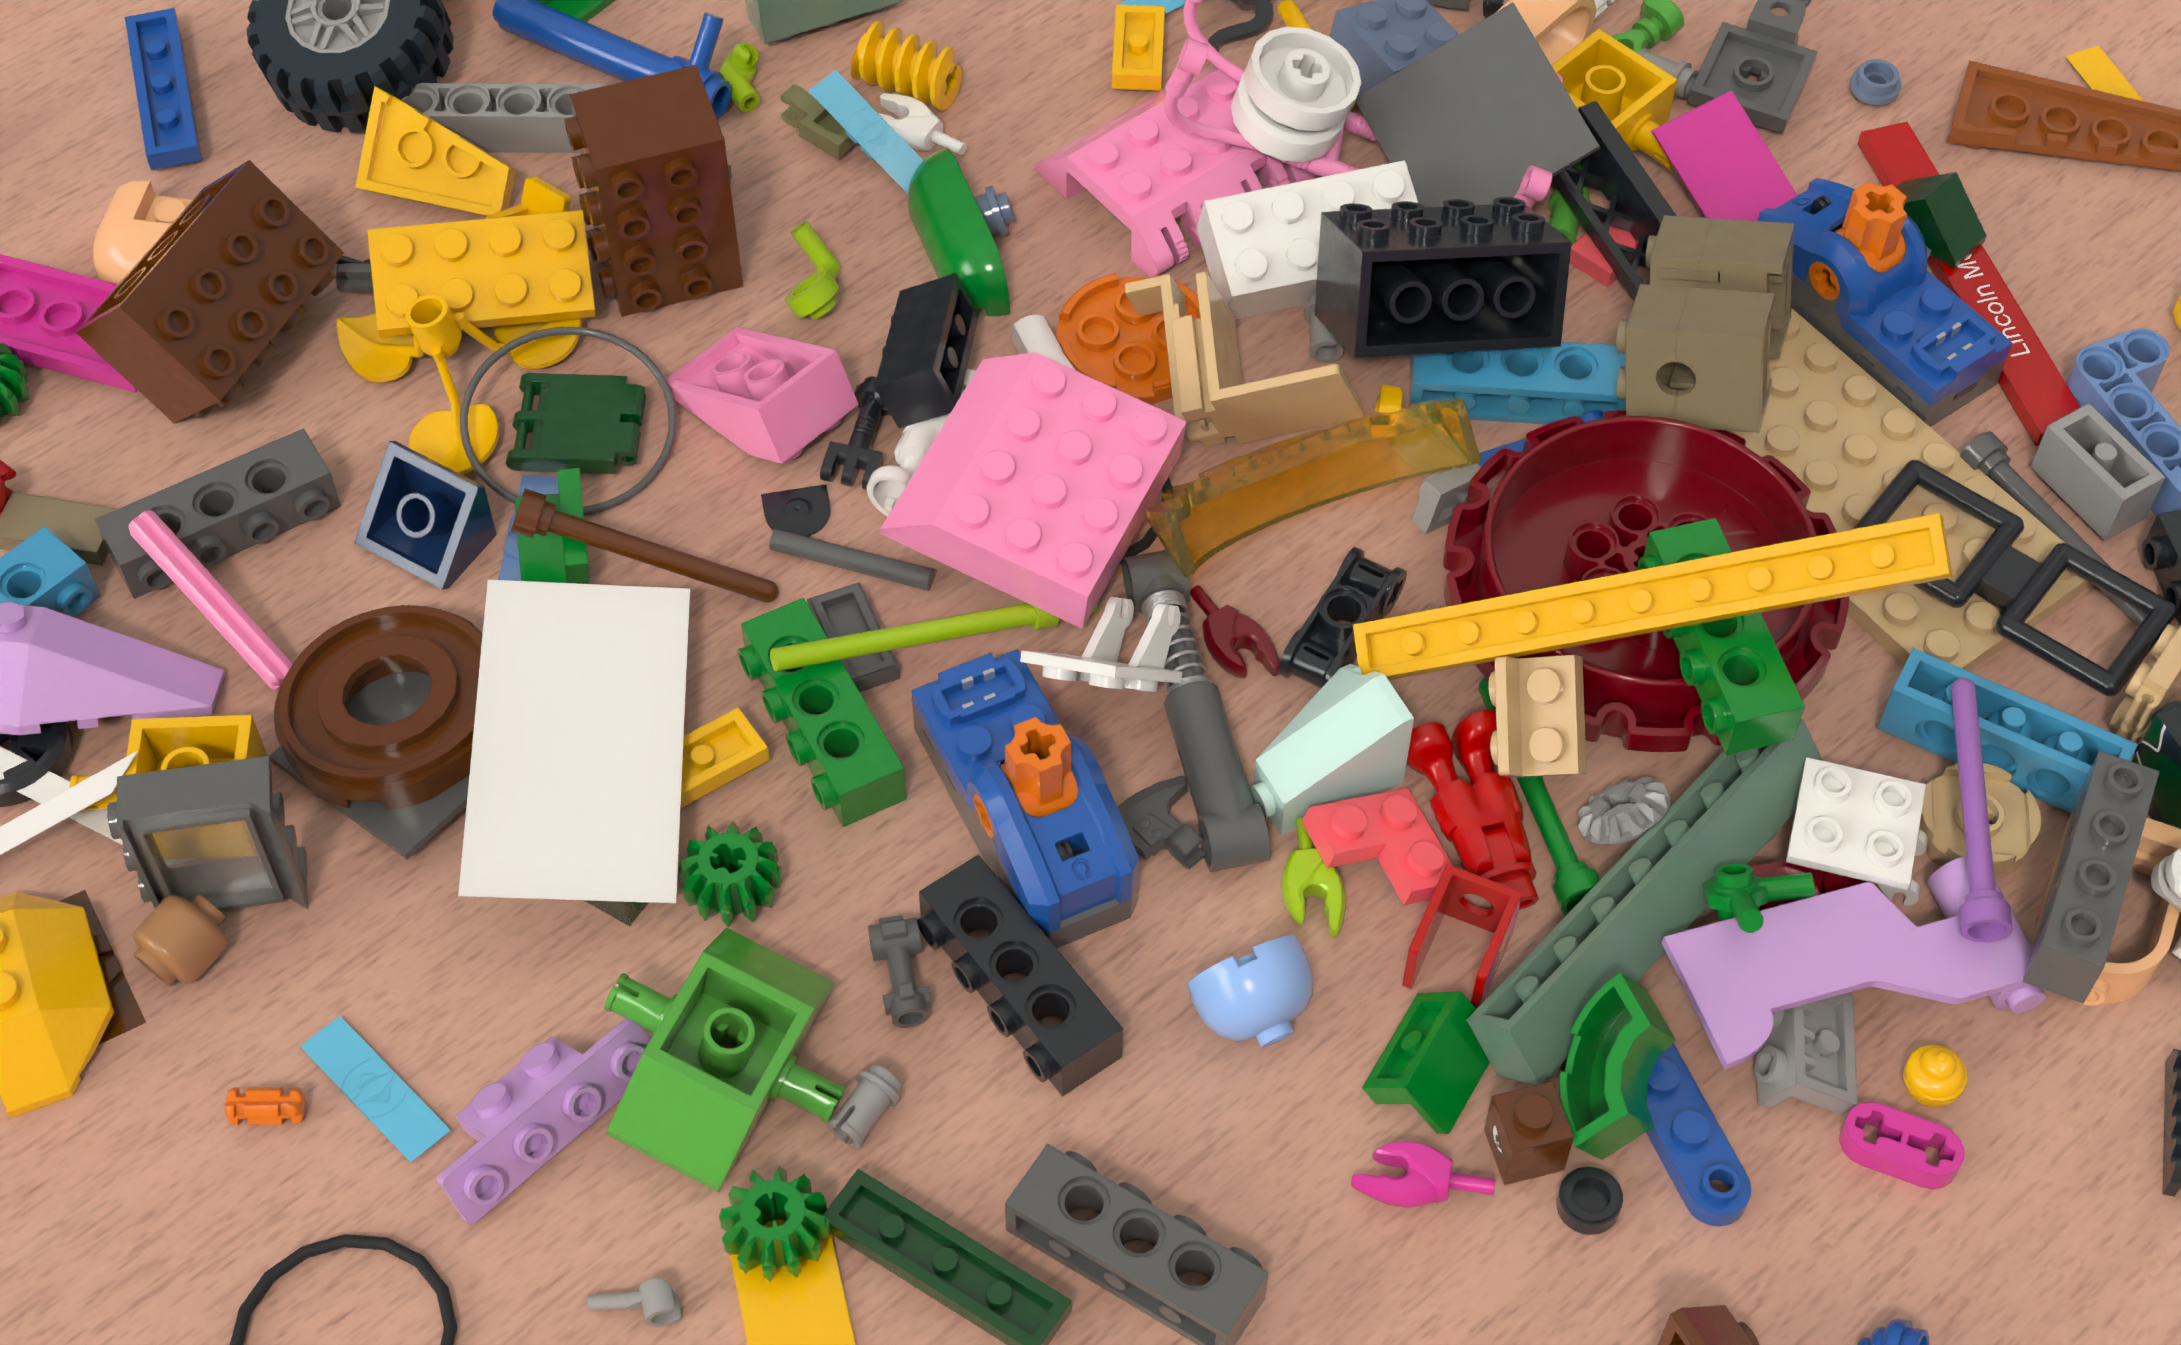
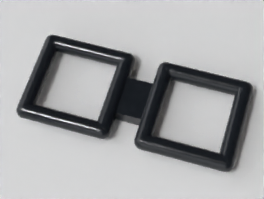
(2020, 582)

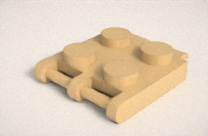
(2151, 687)

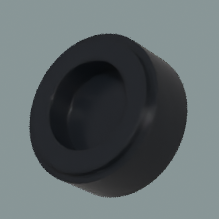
(1589, 1200)

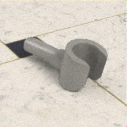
(655, 1297)

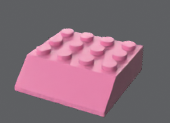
(1038, 483)

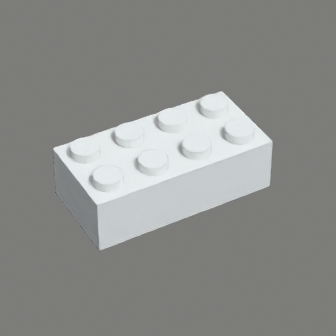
(1267, 240)

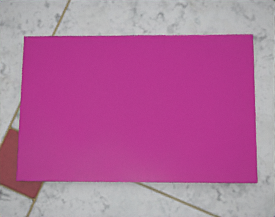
(1724, 161)

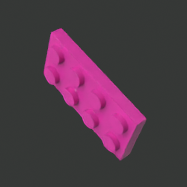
(43, 312)

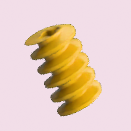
(905, 68)

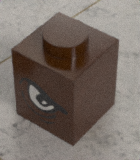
(1528, 1133)

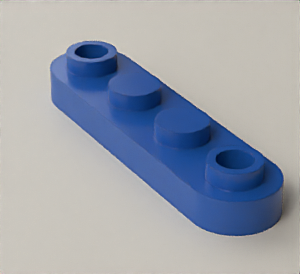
(1694, 1144)

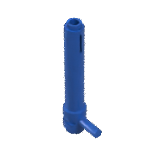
(610, 51)

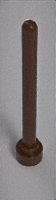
(540, 516)

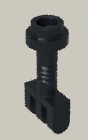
(857, 453)

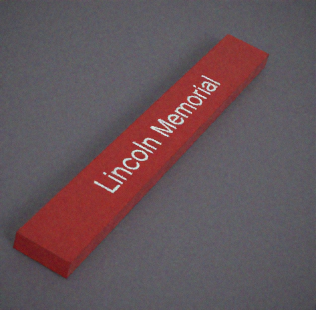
(2029, 373)

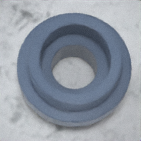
(1876, 82)
(996, 210)

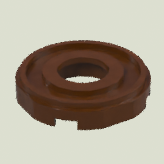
(384, 762)

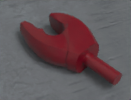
(1228, 631)

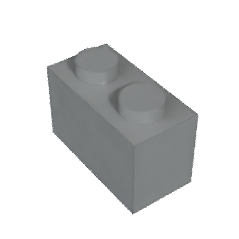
(2097, 472)

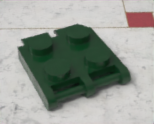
(577, 423)

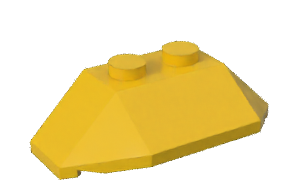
(49, 1000)

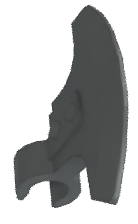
(1155, 829)

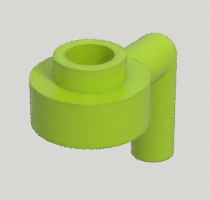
(815, 293)

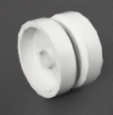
(1295, 94)

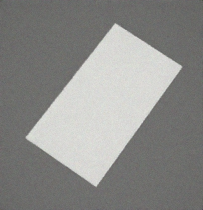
(577, 743)

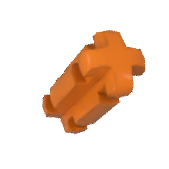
(265, 1105)

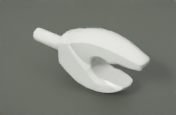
(917, 124)

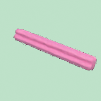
(210, 598)

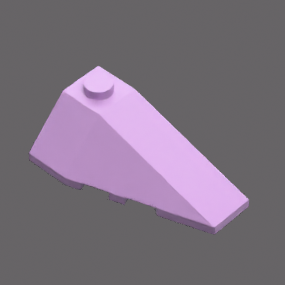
(81, 672)

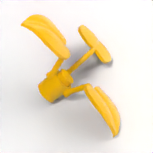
(439, 335)

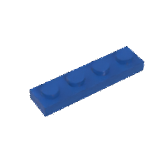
(163, 89)

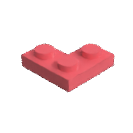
(1382, 828)

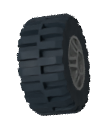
(333, 53)

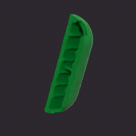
(957, 232)

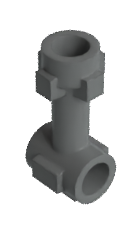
(895, 941)

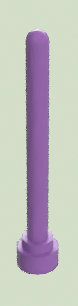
(1984, 913)

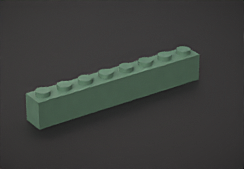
(1639, 901)

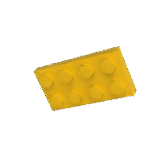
(486, 268)

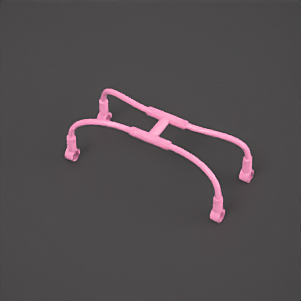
(1190, 63)

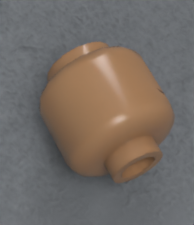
(180, 939)

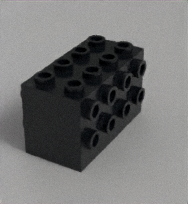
(1441, 278)

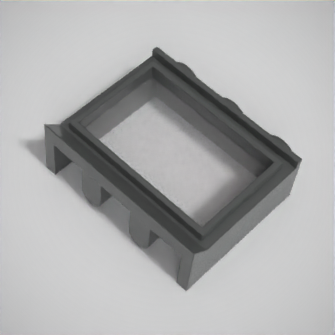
(209, 835)

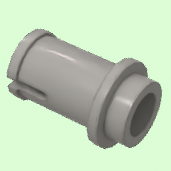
(1682, 72)
(1323, 343)
(865, 1105)

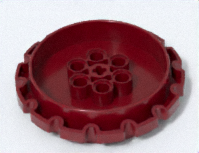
(1584, 511)

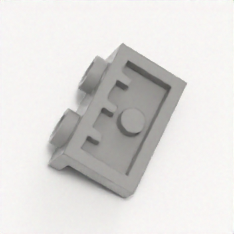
(1810, 1056)

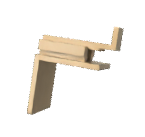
(1209, 375)

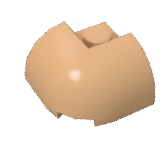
(131, 227)

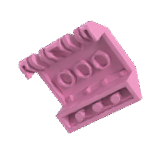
(1157, 172)

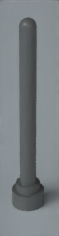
(1990, 456)

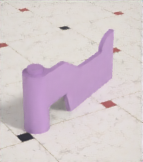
(1841, 946)

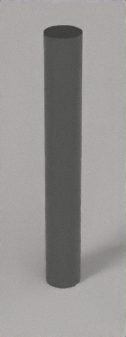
(852, 559)

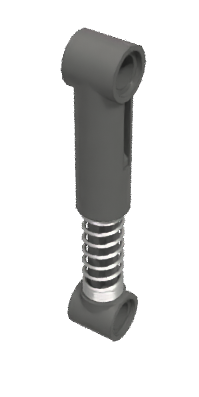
(1227, 817)

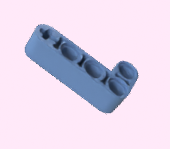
(2119, 383)

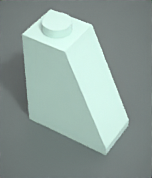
(1337, 748)

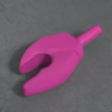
(1426, 1180)

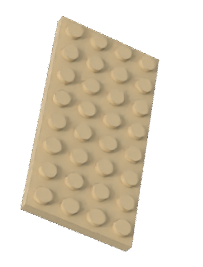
(1847, 445)

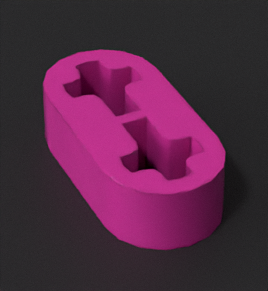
(1901, 1145)

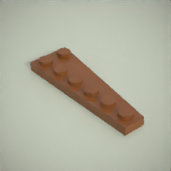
(2062, 119)

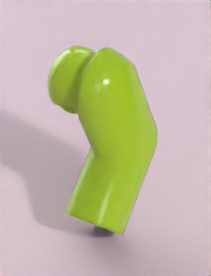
(739, 71)

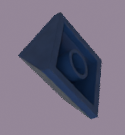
(425, 517)

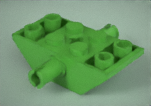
(700, 1101)

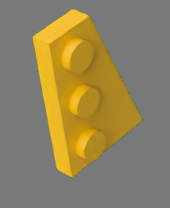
(428, 163)

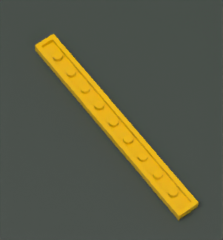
(1658, 598)

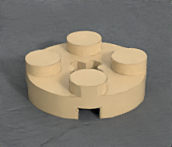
(2013, 815)

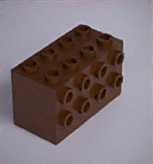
(655, 190)
(212, 294)

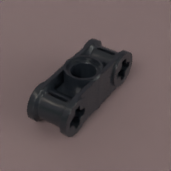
(1357, 595)

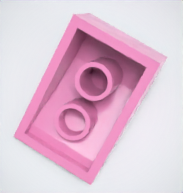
(765, 392)

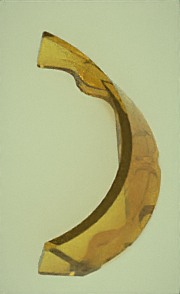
(1308, 473)

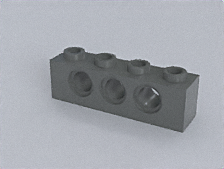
(226, 508)
(2091, 877)
(1148, 1280)

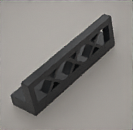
(1629, 192)

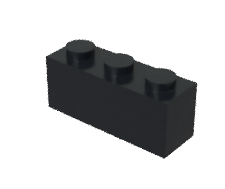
(926, 351)

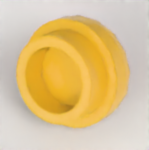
(1935, 1075)

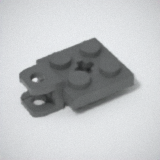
(1765, 49)

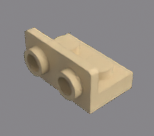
(1538, 716)

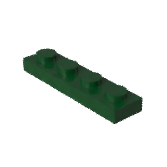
(946, 1263)

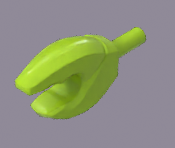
(1308, 876)

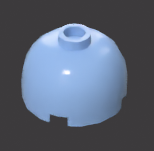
(1256, 992)

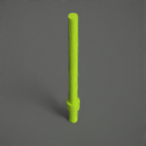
(911, 635)

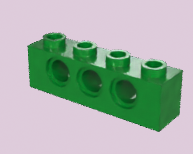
(1766, 703)
(849, 785)

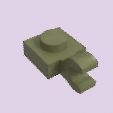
(815, 122)

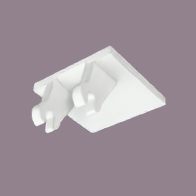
(1099, 660)
(1859, 826)

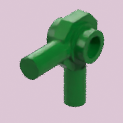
(1739, 893)

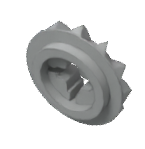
(1623, 811)

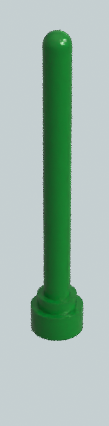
(1572, 877)

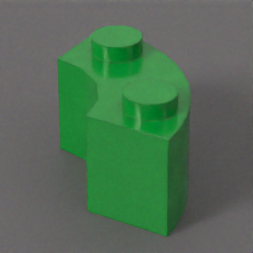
(1610, 1067)

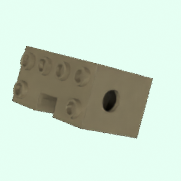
(1708, 322)

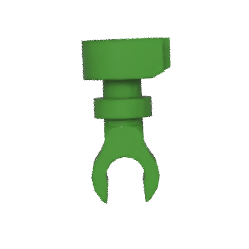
(1658, 22)

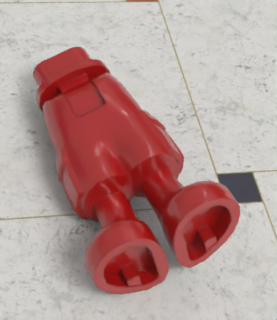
(1480, 816)

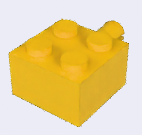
(1626, 87)
(185, 743)

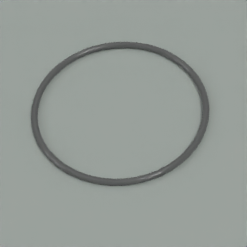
(570, 331)

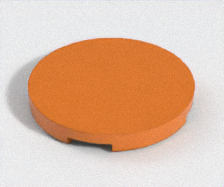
(1116, 344)

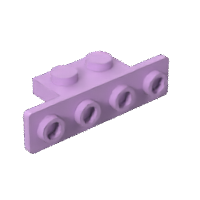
(537, 1114)

